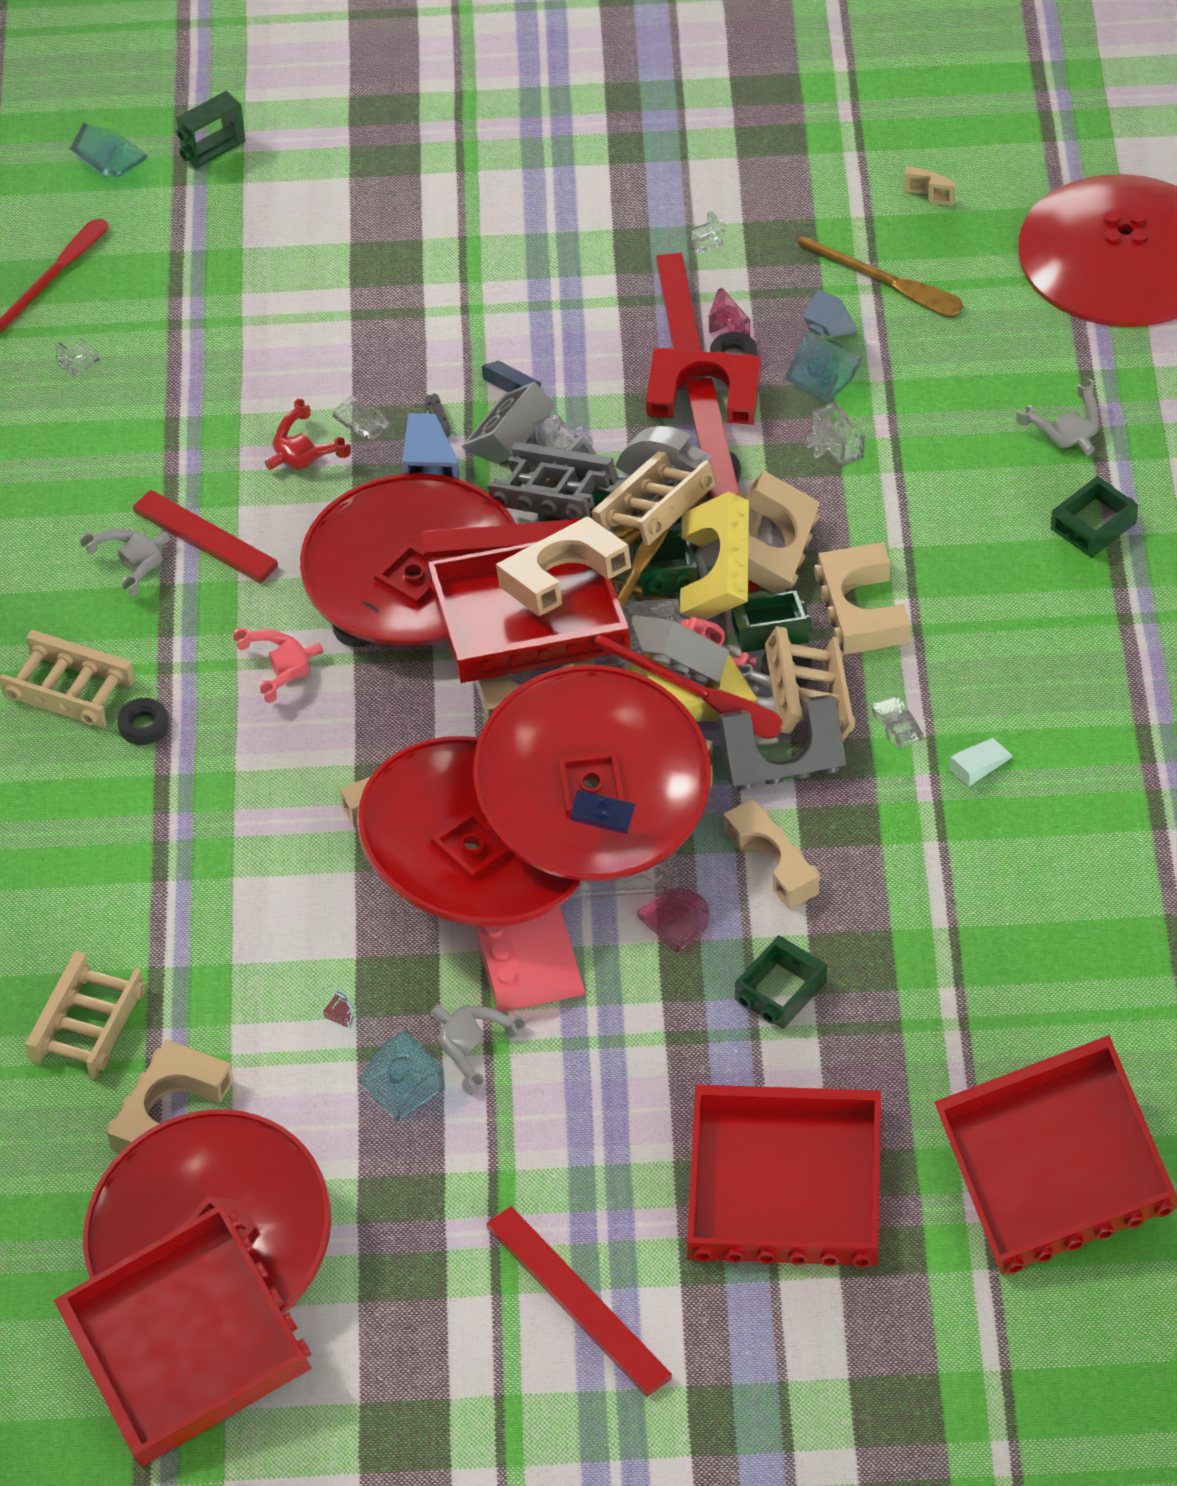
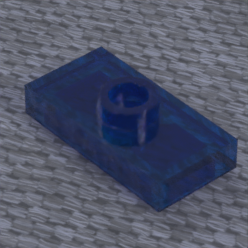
(602, 812)

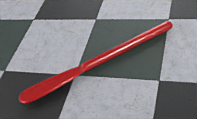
(79, 244)
(765, 722)

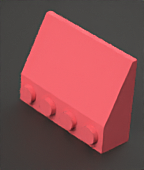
(529, 962)

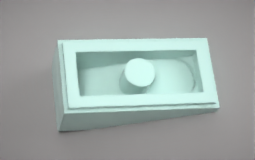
(978, 761)

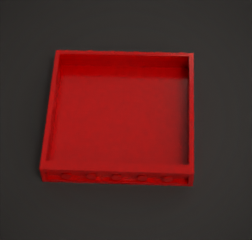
(500, 636)
(1056, 1155)
(785, 1175)
(183, 1334)

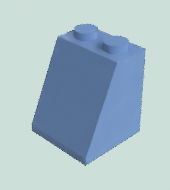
(428, 447)

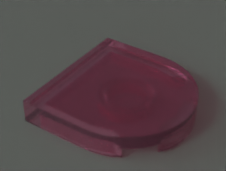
(676, 917)

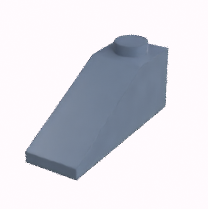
(828, 316)

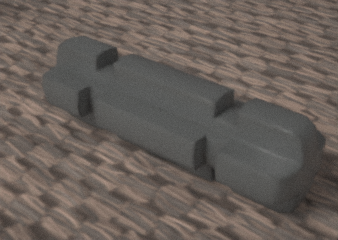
(435, 407)

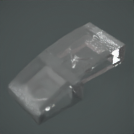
(360, 419)
(898, 722)

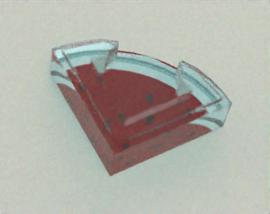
(340, 1010)

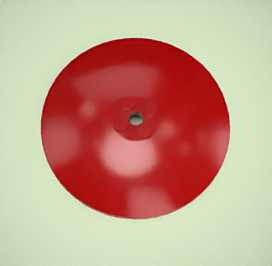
(1091, 270)
(371, 542)
(599, 727)
(415, 833)
(211, 1161)

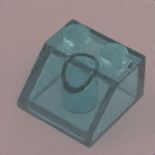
(106, 151)
(822, 366)
(403, 1075)

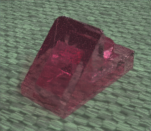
(727, 314)

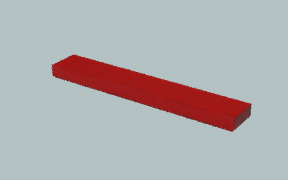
(677, 302)
(205, 536)
(487, 538)

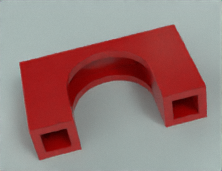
(673, 367)

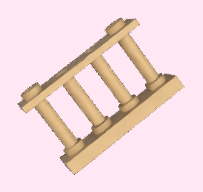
(644, 483)
(76, 657)
(787, 691)
(67, 995)

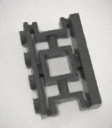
(557, 465)

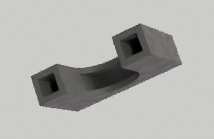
(821, 750)

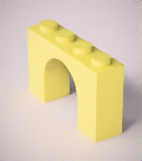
(727, 582)
(730, 681)

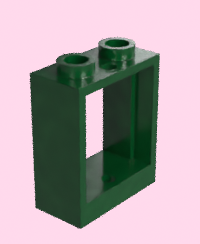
(217, 143)
(1082, 535)
(656, 580)
(761, 614)
(792, 959)

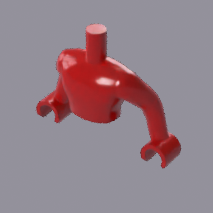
(299, 450)

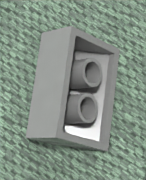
(509, 423)
(681, 648)

